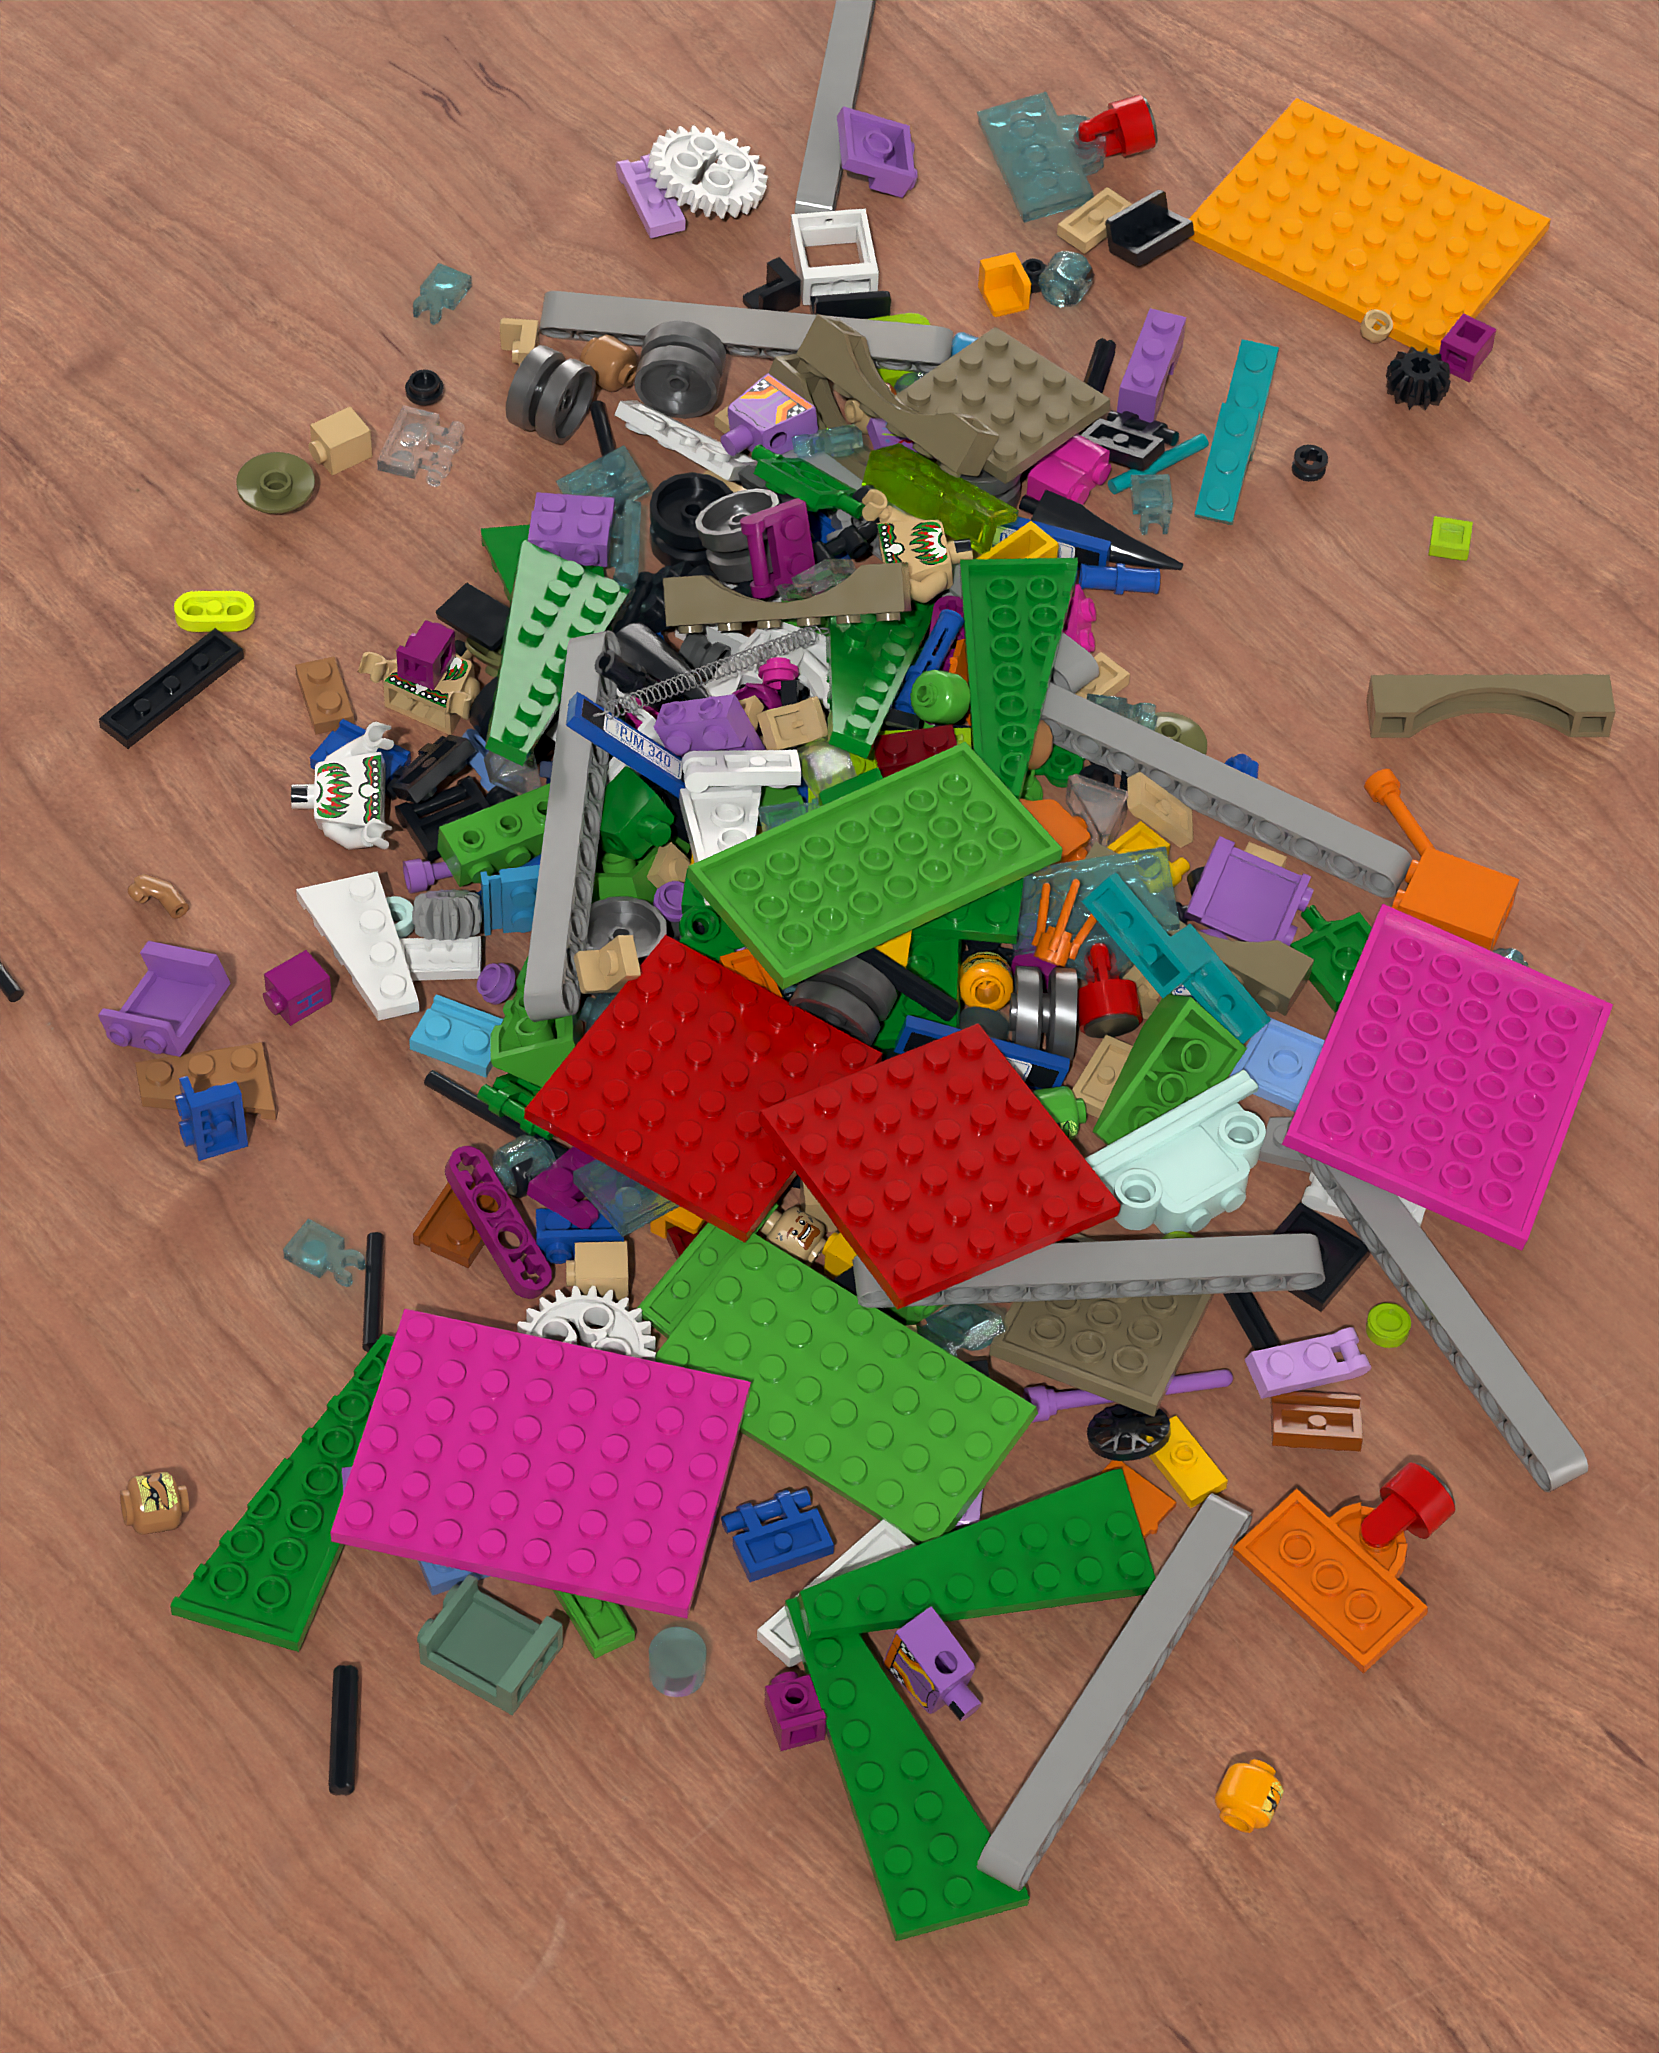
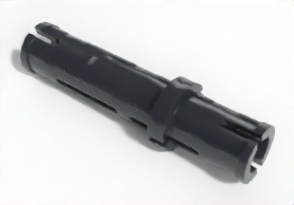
(630, 678)

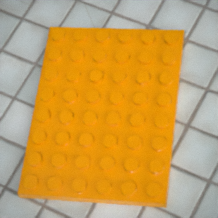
(1366, 226)

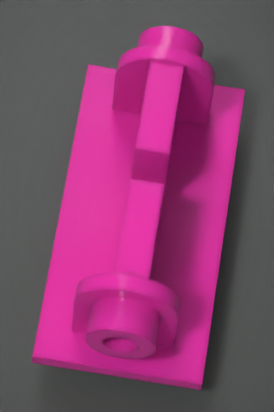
(1079, 619)

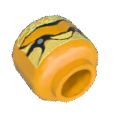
(986, 981)
(1249, 1796)

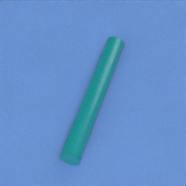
(1166, 460)

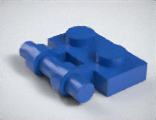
(780, 1544)

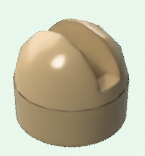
(1368, 323)

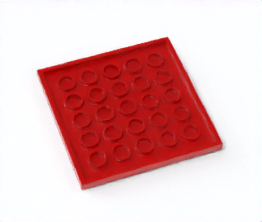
(678, 1083)
(938, 1165)

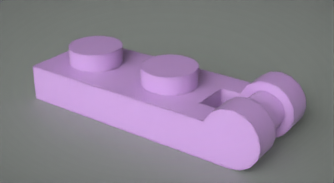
(656, 212)
(1307, 1363)

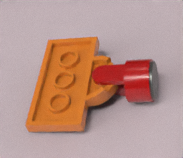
(1348, 1565)

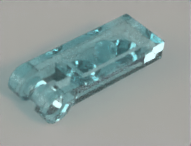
(626, 551)

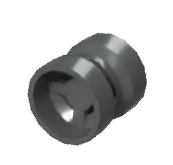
(699, 652)

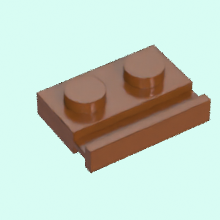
(449, 1228)
(1316, 1421)

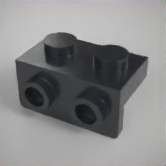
(1146, 229)

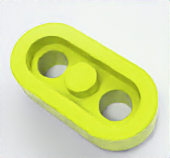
(214, 609)

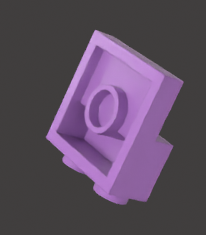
(878, 150)
(573, 527)
(706, 726)

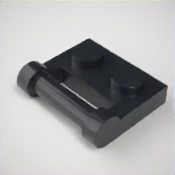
(648, 599)
(426, 830)

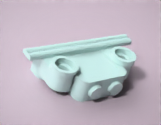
(1185, 1161)

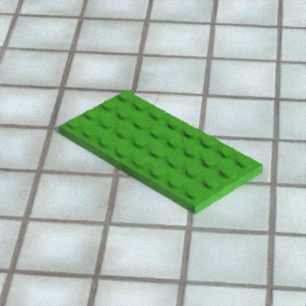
(873, 864)
(850, 1391)

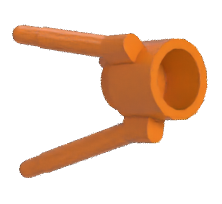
(1055, 944)

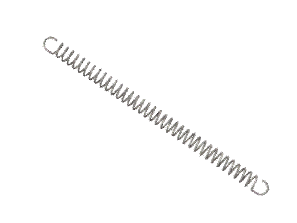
(712, 664)

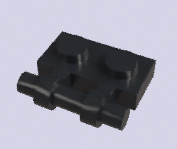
(1131, 439)
(433, 765)

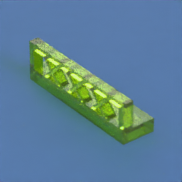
(935, 495)

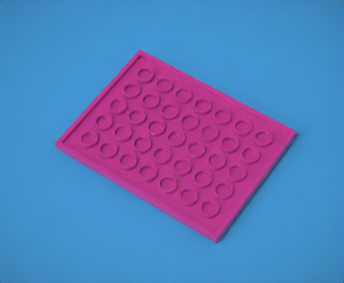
(1449, 1076)
(543, 1463)

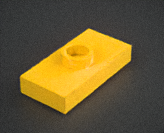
(1187, 1466)

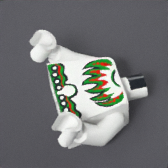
(350, 792)

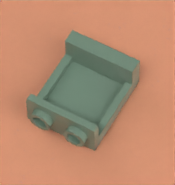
(488, 1646)

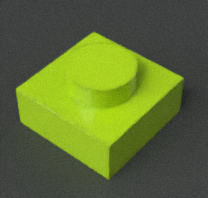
(1450, 538)

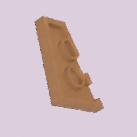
(244, 1063)

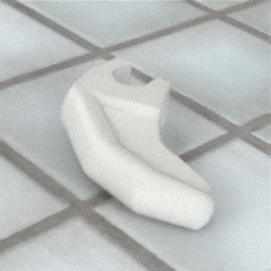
(810, 670)

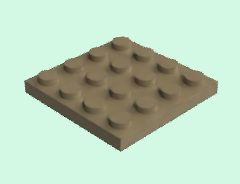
(1012, 393)
(1104, 1345)

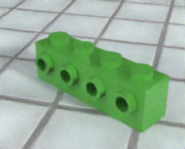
(495, 837)

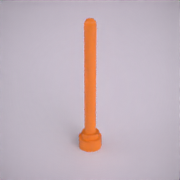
(1384, 788)

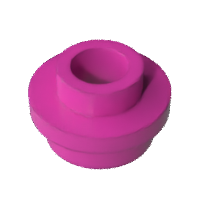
(777, 670)

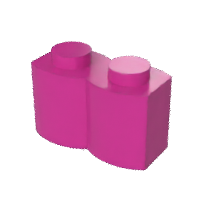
(1070, 470)

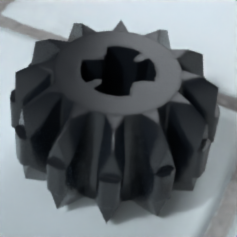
(1418, 378)

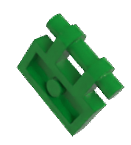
(510, 1098)

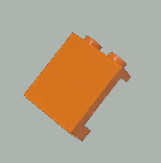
(1458, 896)

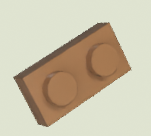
(324, 694)

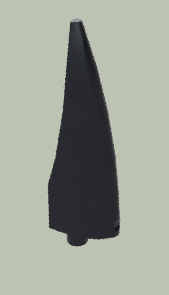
(1073, 516)
(658, 658)

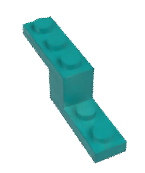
(1236, 432)
(1175, 959)

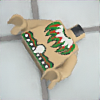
(918, 543)
(436, 707)

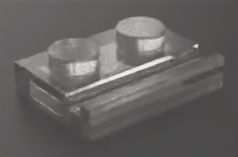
(817, 579)

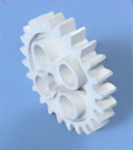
(690, 157)
(621, 1331)

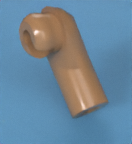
(160, 889)

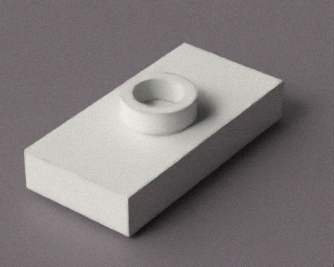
(443, 958)

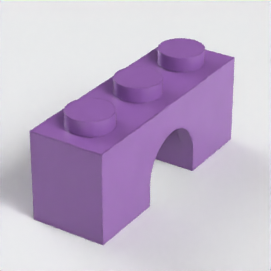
(1150, 364)

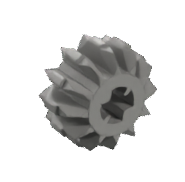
(447, 914)

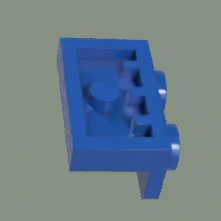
(211, 1119)
(558, 1235)

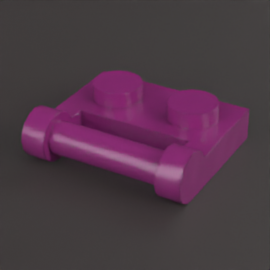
(788, 545)
(559, 1193)

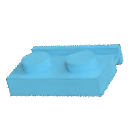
(456, 1035)

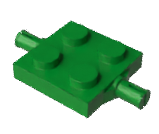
(805, 482)
(1335, 952)

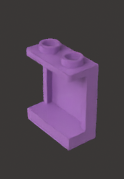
(1247, 896)
(168, 1001)

